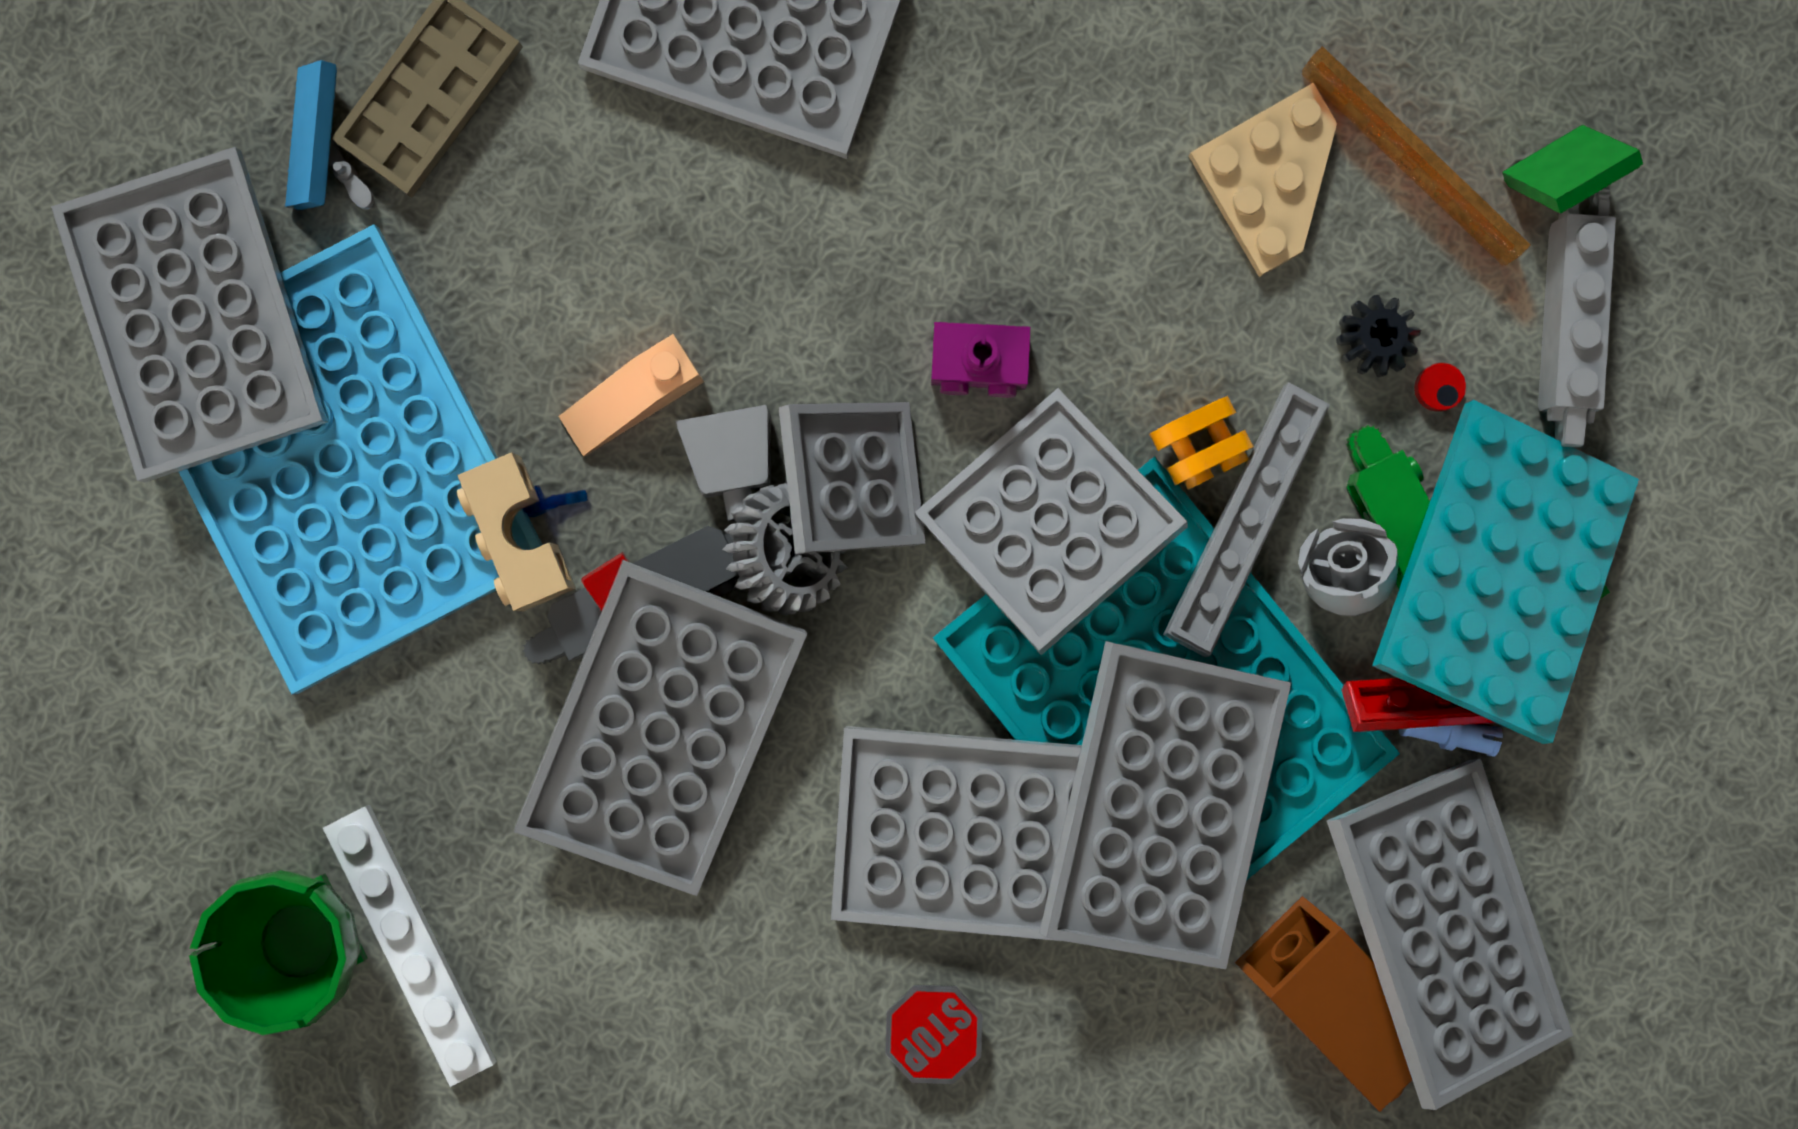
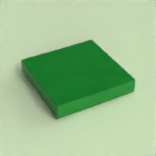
(1572, 168)

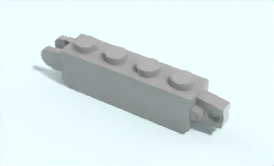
(1577, 318)

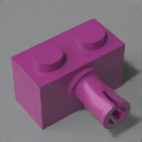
(980, 358)

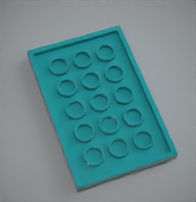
(1506, 573)

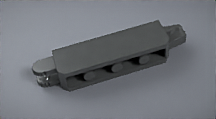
(691, 560)

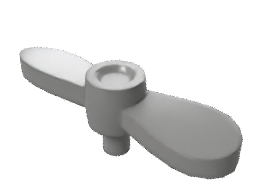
(347, 174)

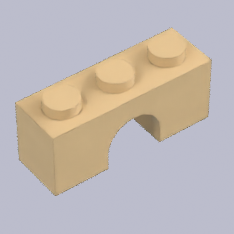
(494, 497)

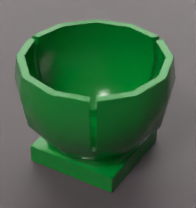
(278, 952)

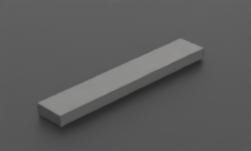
(1246, 520)

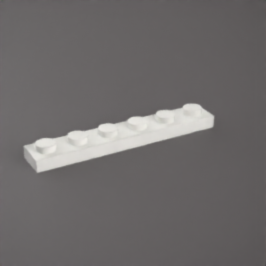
(409, 945)

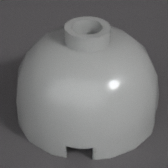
(1349, 567)

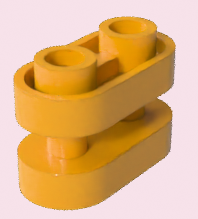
(1196, 467)

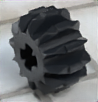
(1369, 349)

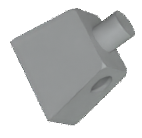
(729, 453)

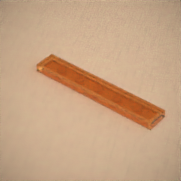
(1414, 157)

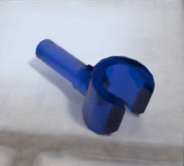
(546, 504)

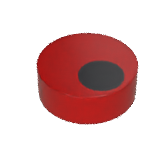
(1440, 387)

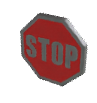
(933, 1034)

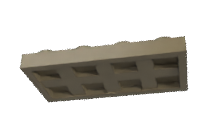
(427, 93)

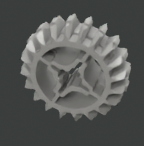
(766, 553)

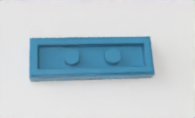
(311, 135)

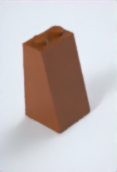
(1332, 998)

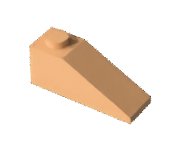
(631, 395)

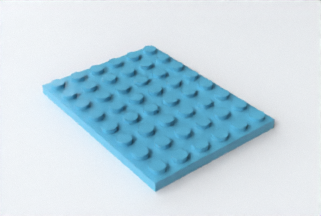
(357, 522)

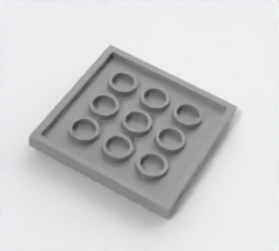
(1051, 520)

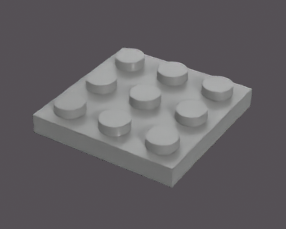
(851, 476)

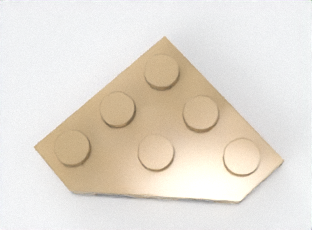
(1270, 176)

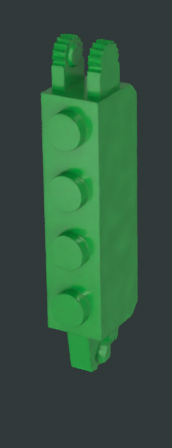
(1387, 491)

